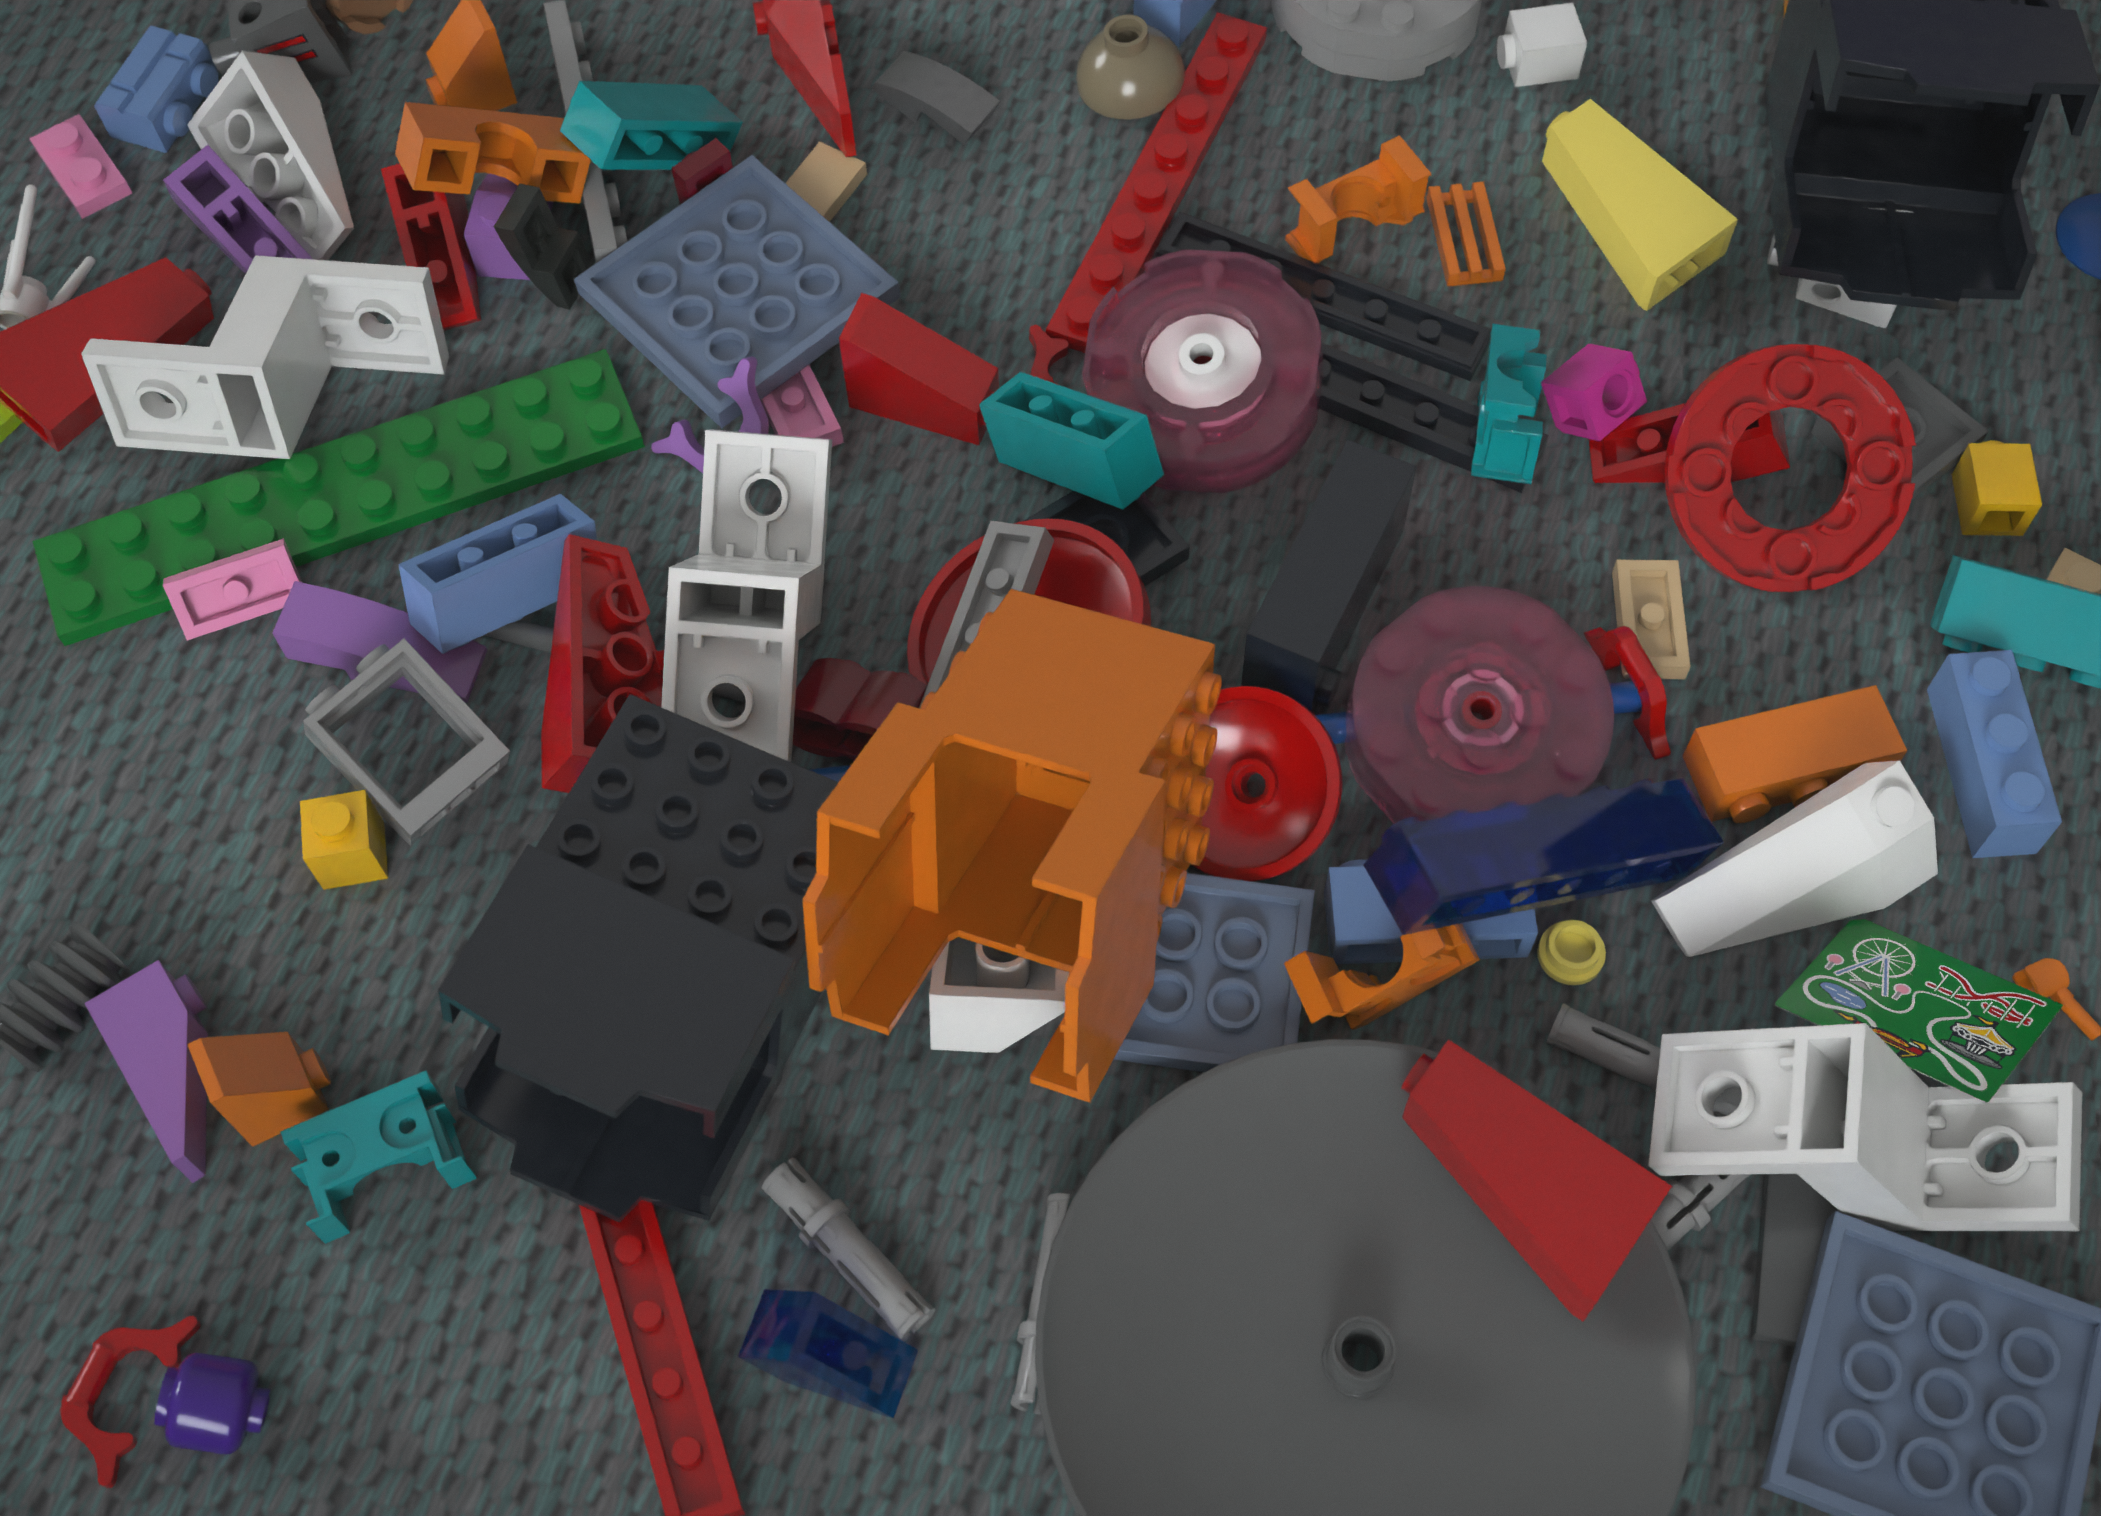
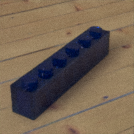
(1539, 853)

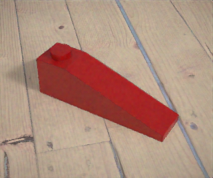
(808, 53)
(596, 656)

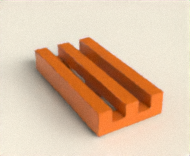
(1459, 200)

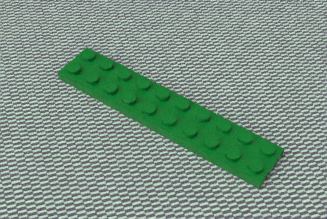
(341, 491)

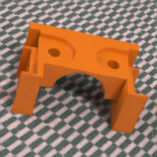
(1379, 192)
(1426, 961)

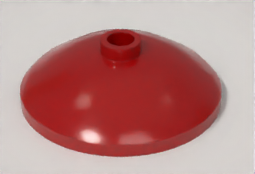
(1302, 793)

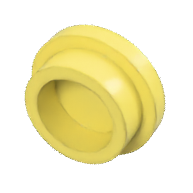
(1571, 952)

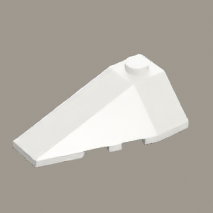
(277, 142)
(1817, 864)
(990, 997)

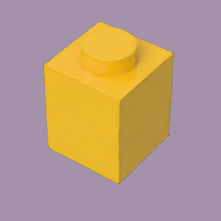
(1996, 489)
(343, 839)

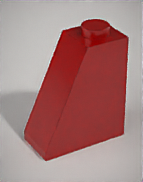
(913, 373)

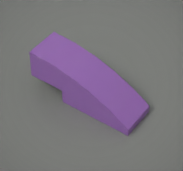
(342, 629)

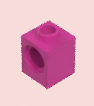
(1594, 391)

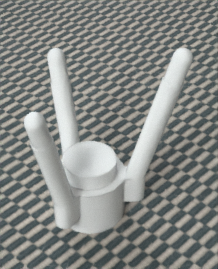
(25, 296)

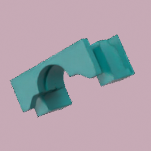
(1512, 387)
(372, 1136)

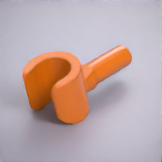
(2052, 980)

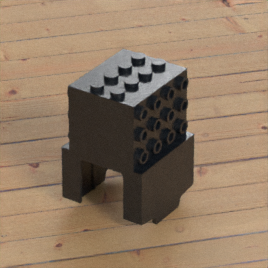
(1921, 116)
(645, 968)

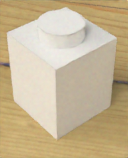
(1542, 45)

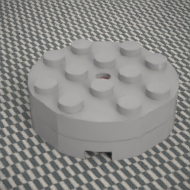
(1378, 36)

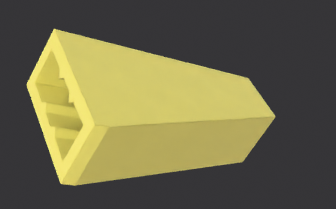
(1635, 203)

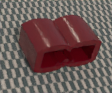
(845, 704)

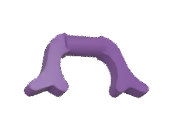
(743, 390)

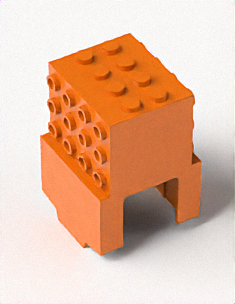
(1025, 812)

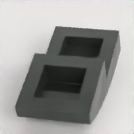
(541, 249)

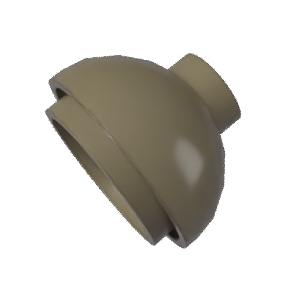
(1129, 70)

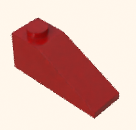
(433, 237)
(1639, 447)

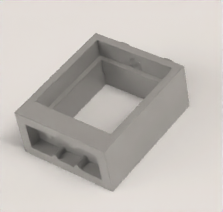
(376, 674)

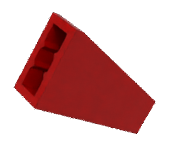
(42, 358)
(1534, 1173)

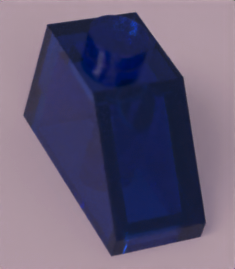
(828, 1350)

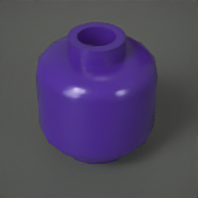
(211, 1403)

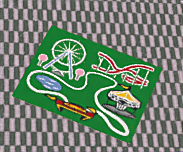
(1924, 1005)

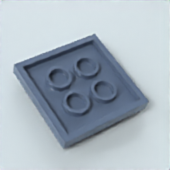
(1222, 975)

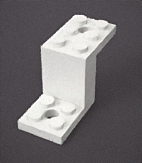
(268, 357)
(750, 588)
(1867, 1130)

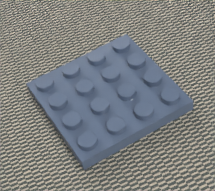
(734, 279)
(1934, 1386)

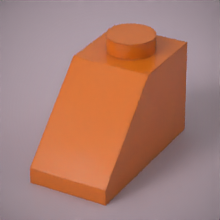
(469, 62)
(261, 1081)

